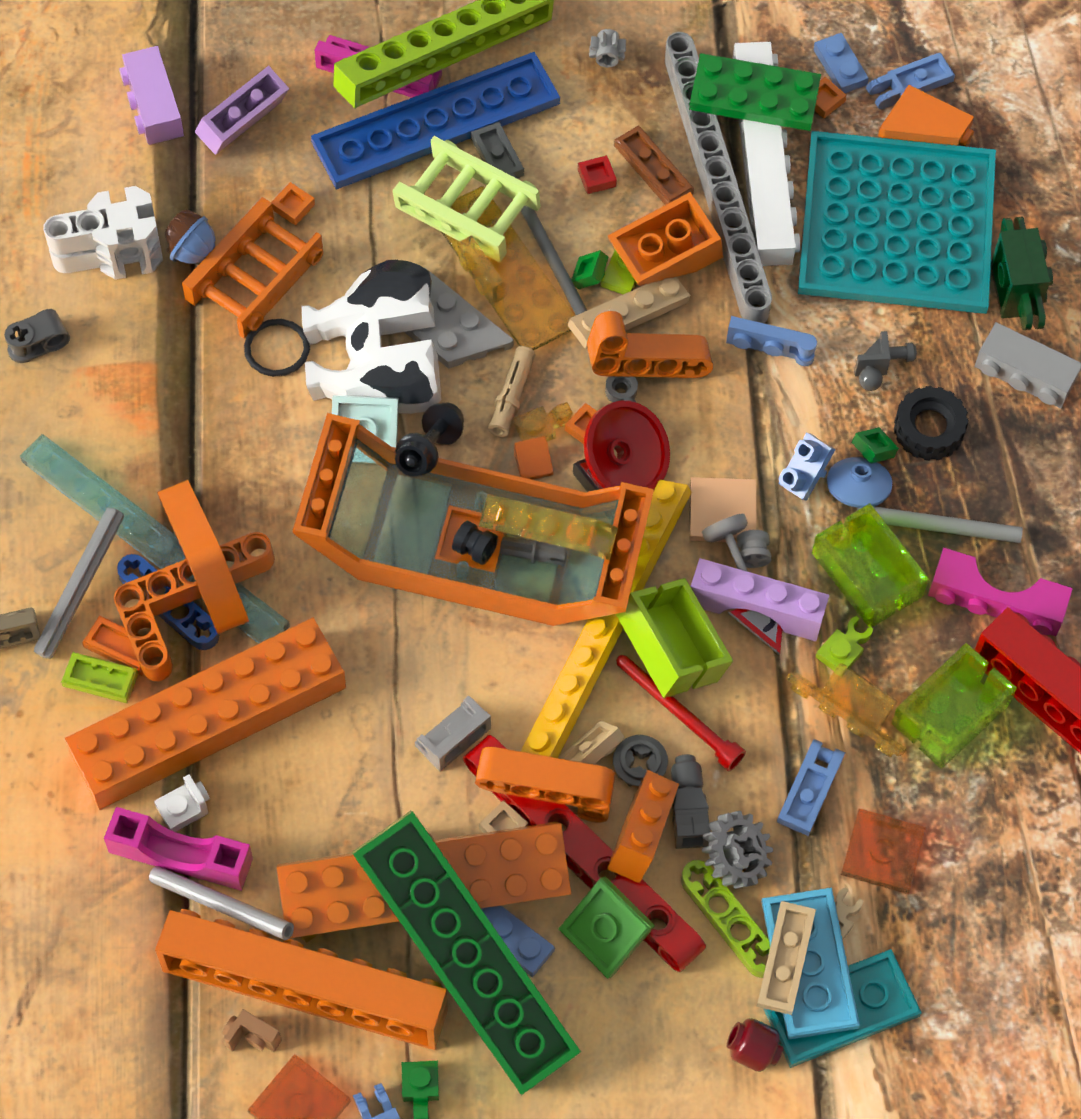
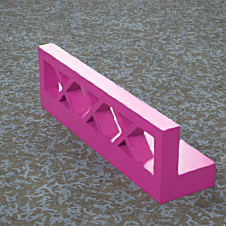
(337, 49)

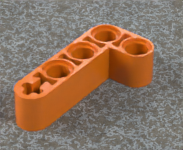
(645, 355)
(549, 780)

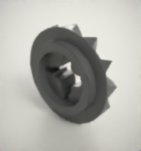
(643, 747)

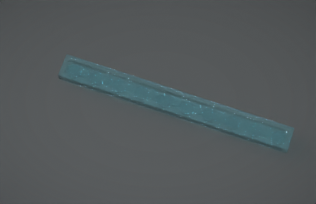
(137, 527)

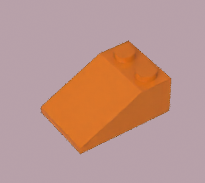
(668, 242)

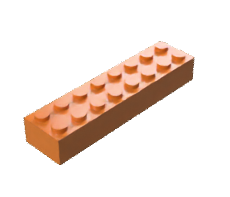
(206, 713)
(493, 866)
(302, 978)

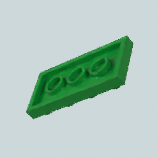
(755, 92)

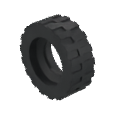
(936, 400)

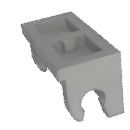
(454, 734)

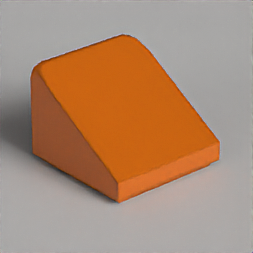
(533, 458)

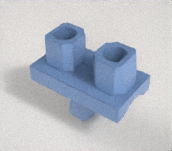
(806, 466)

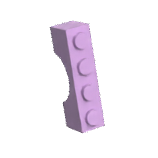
(791, 606)

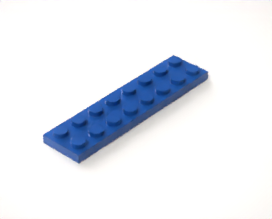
(448, 112)

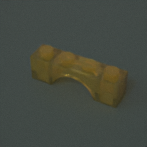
(548, 526)

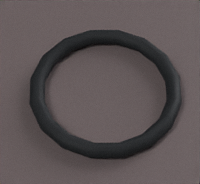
(282, 372)

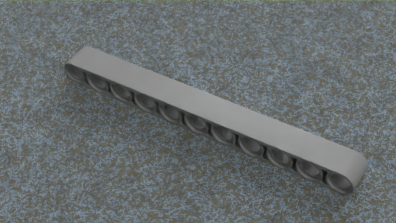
(681, 65)

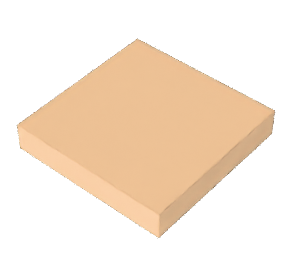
(718, 499)

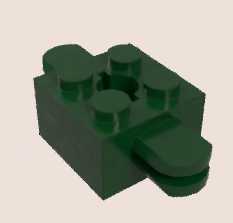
(1021, 273)

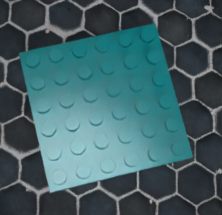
(898, 222)

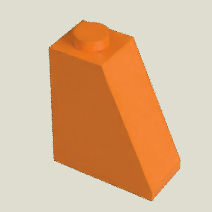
(927, 120)

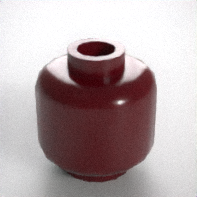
(754, 1044)

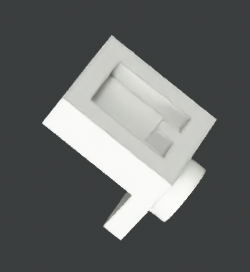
(183, 804)

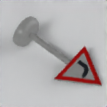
(757, 623)

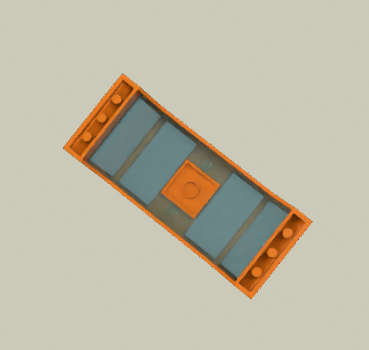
(403, 530)

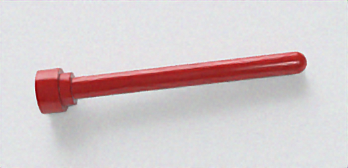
(728, 753)

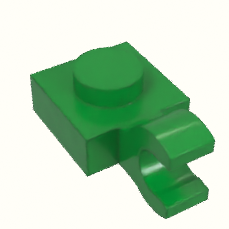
(420, 1085)

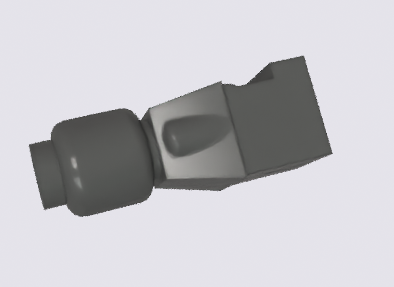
(689, 804)

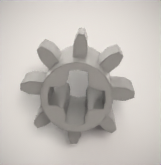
(607, 48)

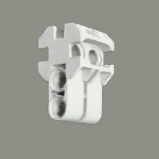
(106, 235)

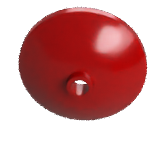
(639, 444)

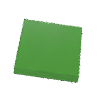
(606, 927)

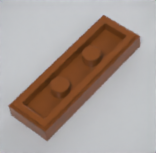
(652, 165)

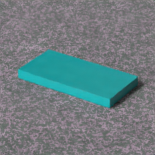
(880, 1000)

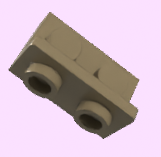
(18, 627)

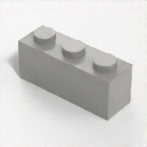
(1028, 365)

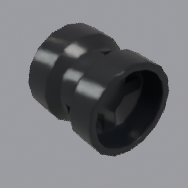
(474, 542)

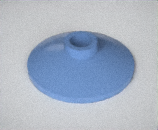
(859, 482)

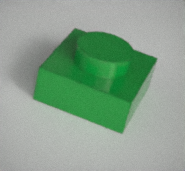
(589, 269)
(875, 445)

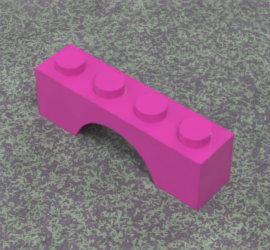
(961, 584)
(209, 859)

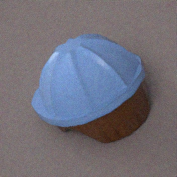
(189, 237)

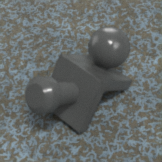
(876, 361)

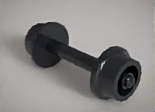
(417, 452)

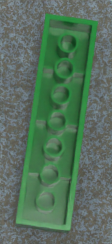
(466, 952)

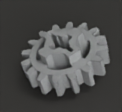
(737, 849)

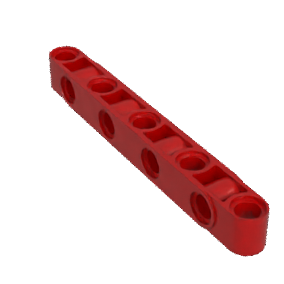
(588, 856)

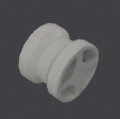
(754, 548)

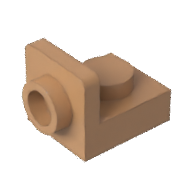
(258, 1032)

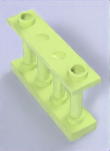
(460, 226)

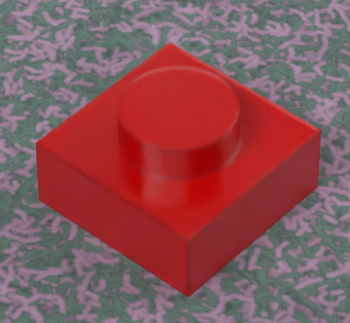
(597, 174)

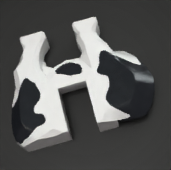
(380, 302)

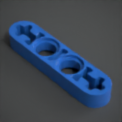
(182, 626)

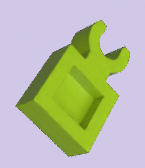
(844, 647)

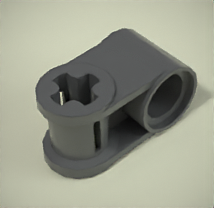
(37, 334)

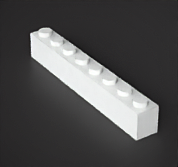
(766, 176)

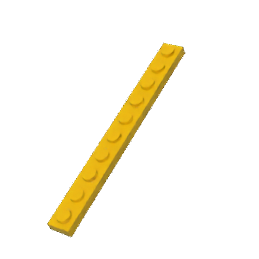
(602, 633)

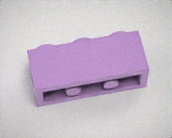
(151, 95)
(241, 110)

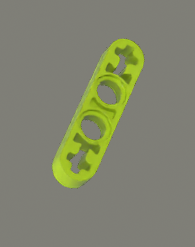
(725, 921)

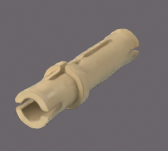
(508, 402)

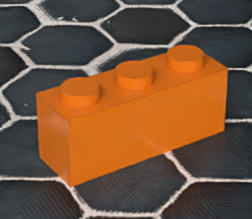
(643, 826)

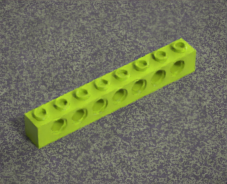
(435, 46)

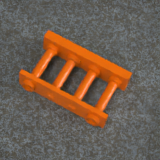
(241, 242)

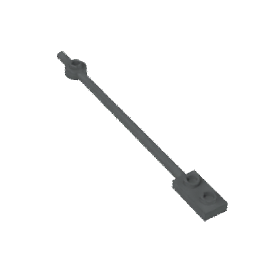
(497, 151)

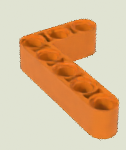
(203, 556)
(181, 593)

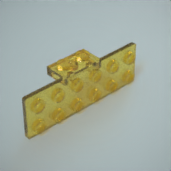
(515, 285)

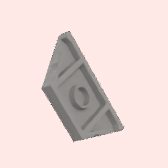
(459, 328)

